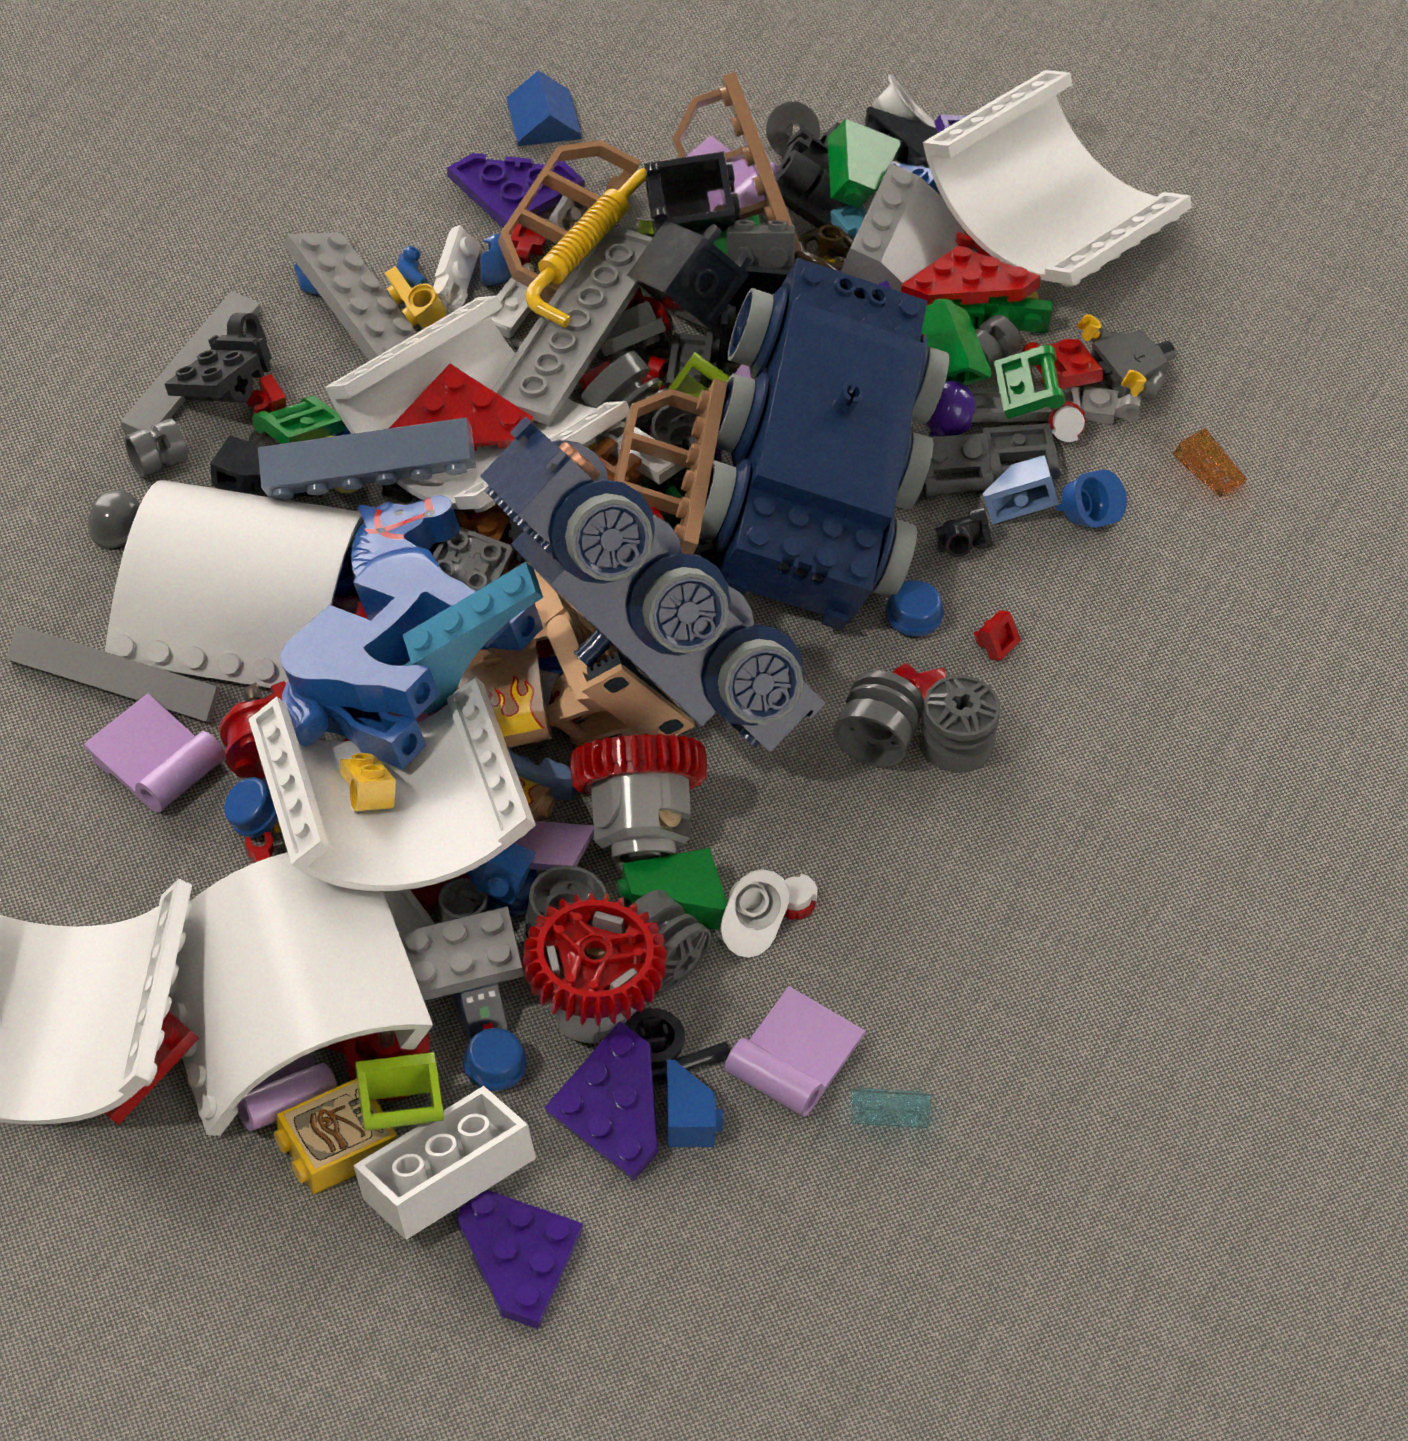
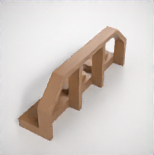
(752, 152)
(567, 188)
(697, 458)

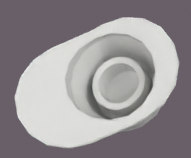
(897, 102)
(754, 912)

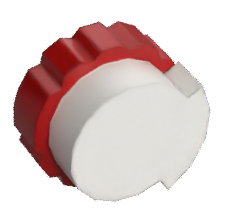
(1067, 421)
(802, 897)

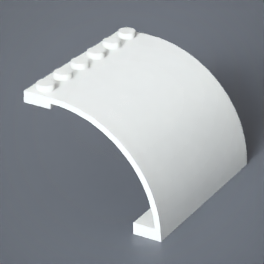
(1035, 191)
(468, 339)
(224, 580)
(450, 808)
(281, 971)
(84, 1010)

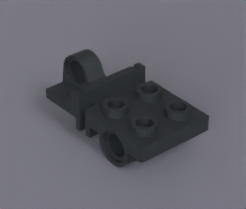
(806, 178)
(229, 366)

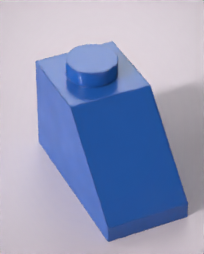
(504, 874)
(690, 1109)

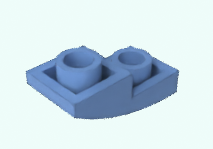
(548, 773)

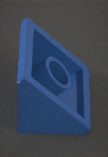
(542, 112)

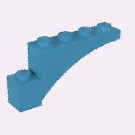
(459, 632)

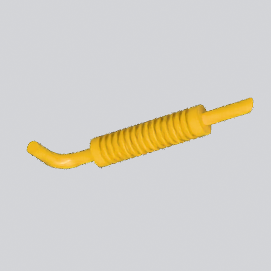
(578, 243)

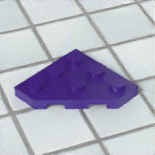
(501, 184)
(613, 1102)
(518, 1252)

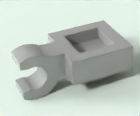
(1103, 405)

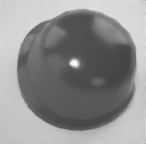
(112, 518)

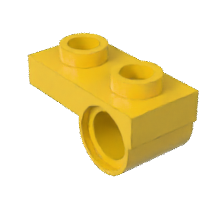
(421, 301)
(369, 782)

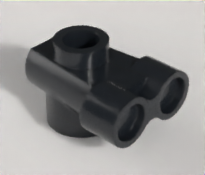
(960, 535)

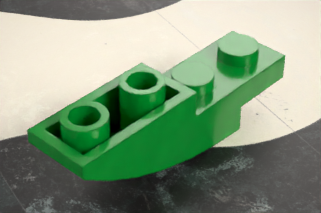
(1026, 315)

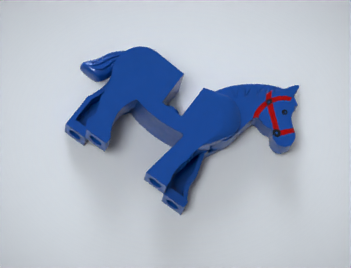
(351, 668)

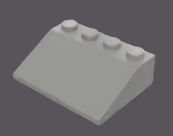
(902, 231)

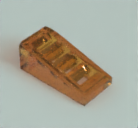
(1210, 449)

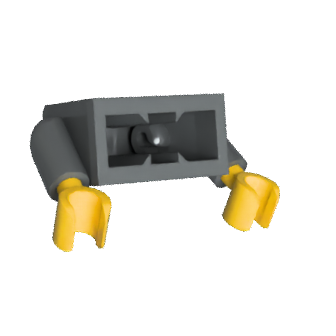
(1128, 360)

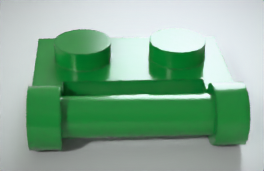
(1018, 384)
(299, 422)

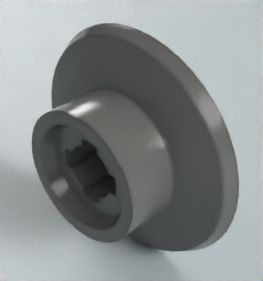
(782, 121)

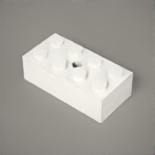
(445, 1162)

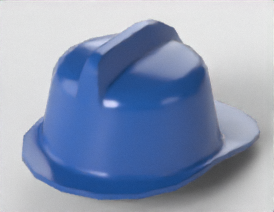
(1094, 499)

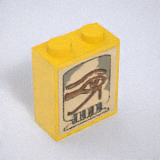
(329, 1136)

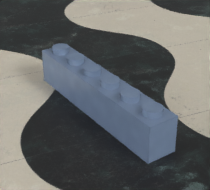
(366, 458)

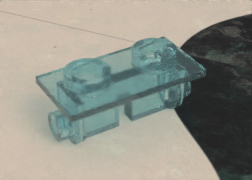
(890, 1108)

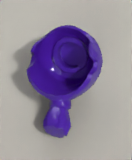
(953, 411)

